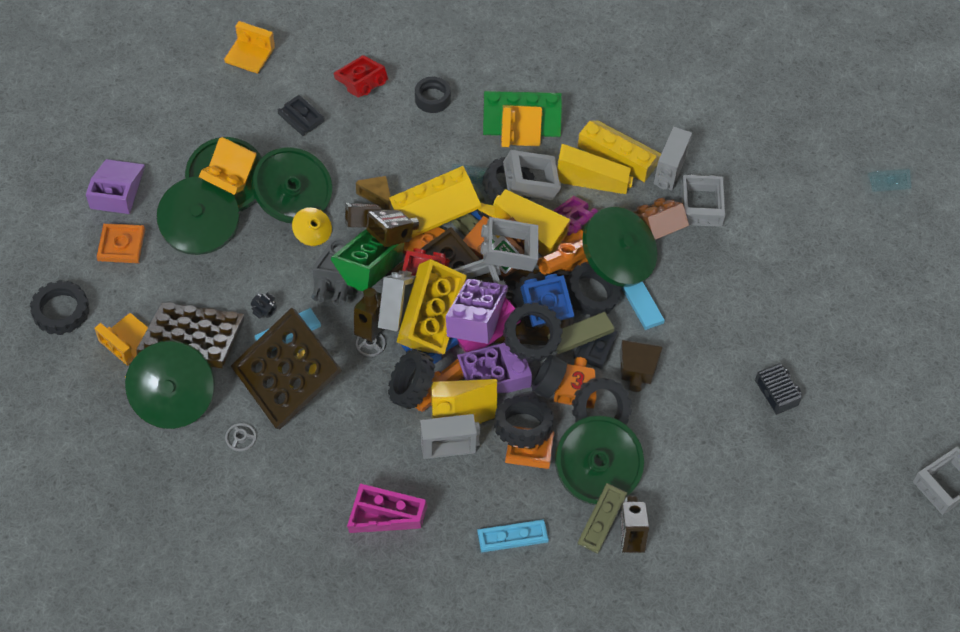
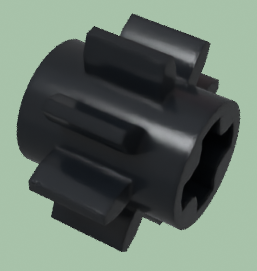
(263, 305)

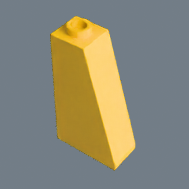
(592, 171)
(551, 225)

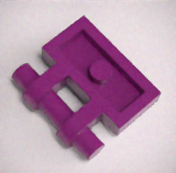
(575, 208)

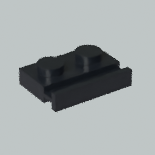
(300, 115)
(597, 350)

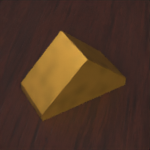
(375, 191)

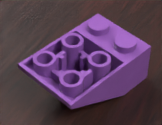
(114, 186)
(476, 311)
(498, 364)

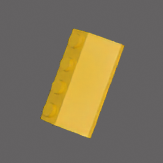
(617, 147)
(438, 200)
(429, 302)

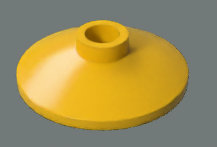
(306, 232)

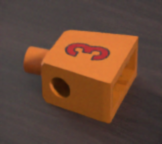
(573, 379)

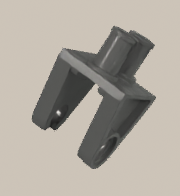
(328, 278)

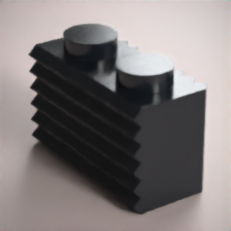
(778, 388)

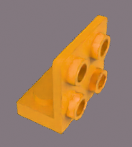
(251, 47)
(521, 125)
(229, 166)
(122, 337)

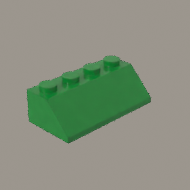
(549, 102)
(366, 260)

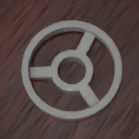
(373, 346)
(242, 440)

